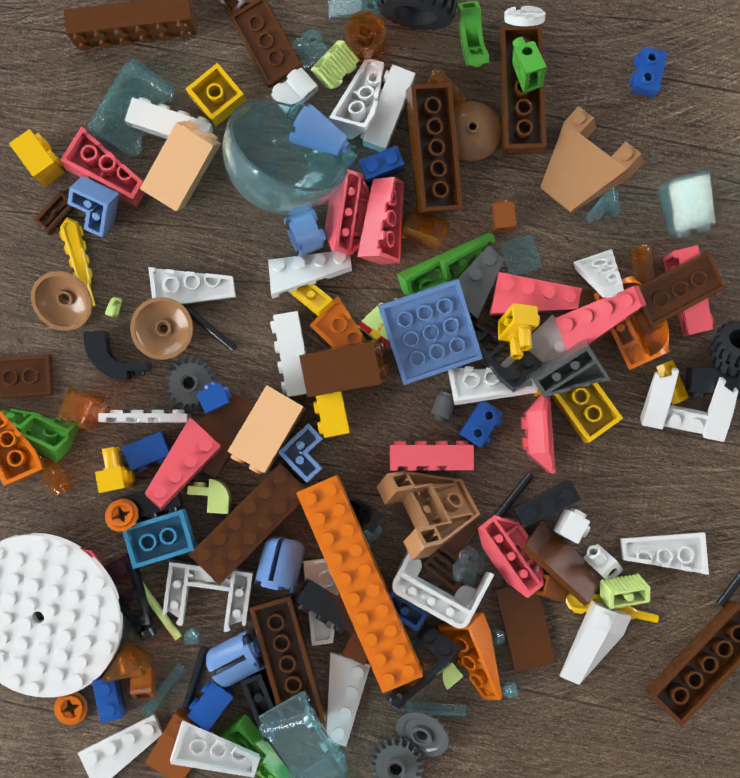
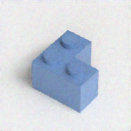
(98, 203)
(298, 451)

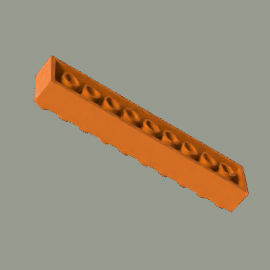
(360, 583)

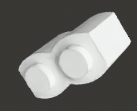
(295, 89)

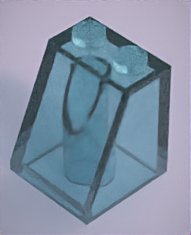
(687, 203)

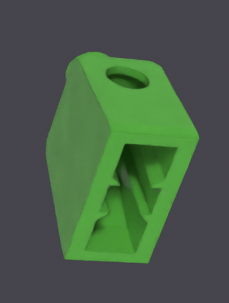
(528, 64)

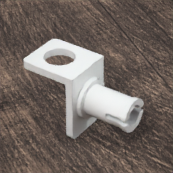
(602, 562)

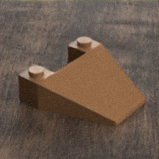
(581, 169)
(435, 505)

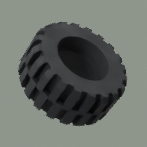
(419, 13)

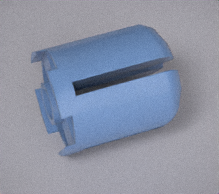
(280, 563)
(231, 649)

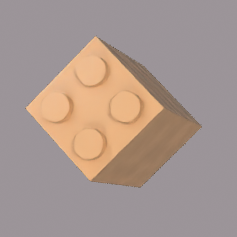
(180, 164)
(266, 430)

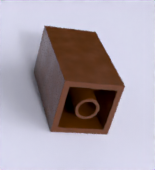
(344, 367)

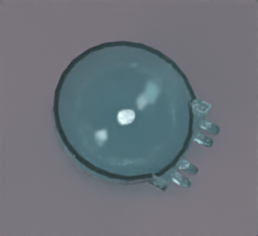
(271, 168)

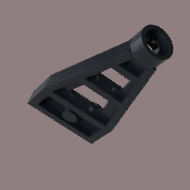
(515, 373)
(120, 570)
(439, 646)

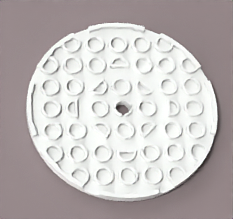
(79, 613)

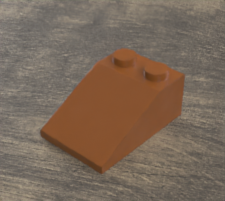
(161, 753)

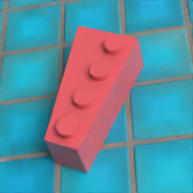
(90, 159)
(383, 222)
(545, 295)
(599, 317)
(698, 317)
(431, 457)
(184, 461)

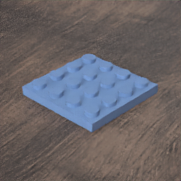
(430, 331)

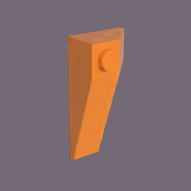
(17, 455)
(476, 654)

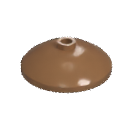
(477, 143)
(54, 307)
(147, 330)

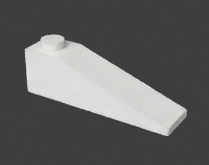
(360, 100)
(595, 638)

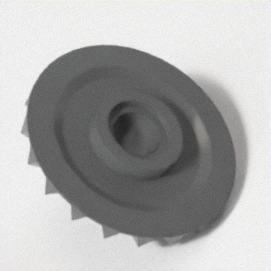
(177, 376)
(424, 732)
(397, 751)

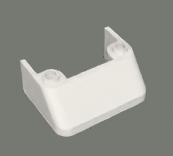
(455, 609)

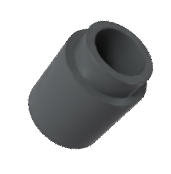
(443, 407)

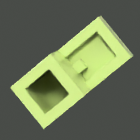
(218, 495)

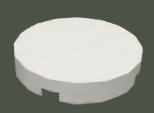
(525, 16)

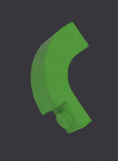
(471, 34)

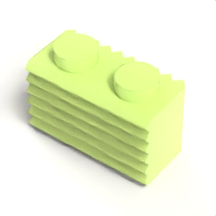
(335, 65)
(624, 591)

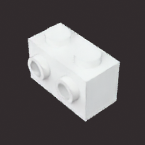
(572, 525)

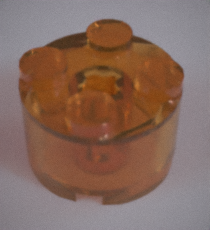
(373, 26)
(82, 408)

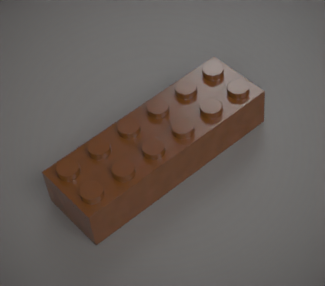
(129, 22)
(521, 113)
(434, 148)
(248, 525)
(286, 651)
(700, 666)

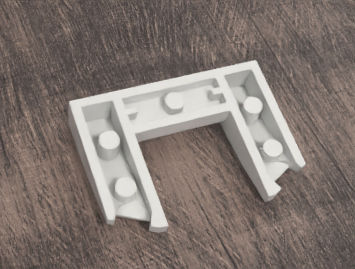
(711, 424)
(186, 574)

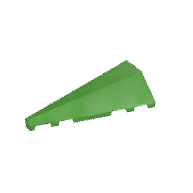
(443, 267)
(48, 436)
(244, 733)

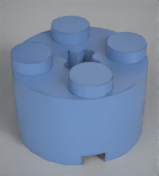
(305, 232)

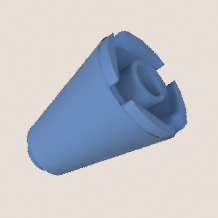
(318, 132)

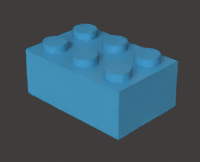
(160, 538)

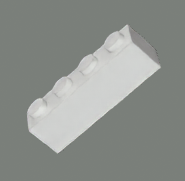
(389, 108)
(159, 119)
(289, 345)

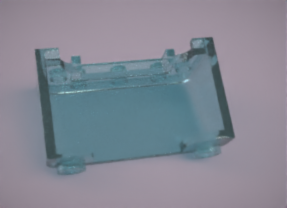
(109, 118)
(303, 740)

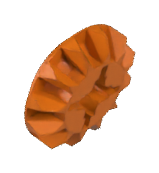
(113, 512)
(68, 717)

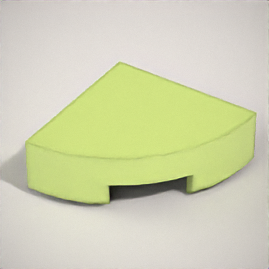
(113, 307)
(451, 675)

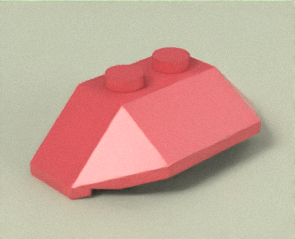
(347, 214)
(539, 433)
(503, 543)

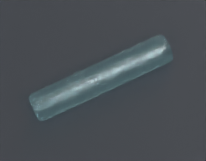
(164, 689)
(438, 709)

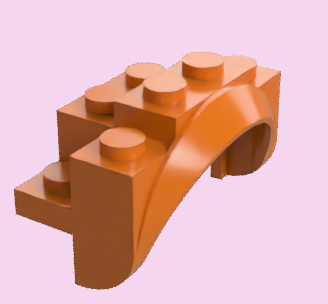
(636, 330)

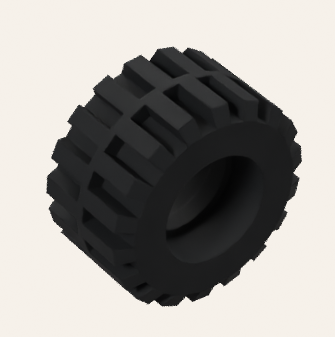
(726, 348)

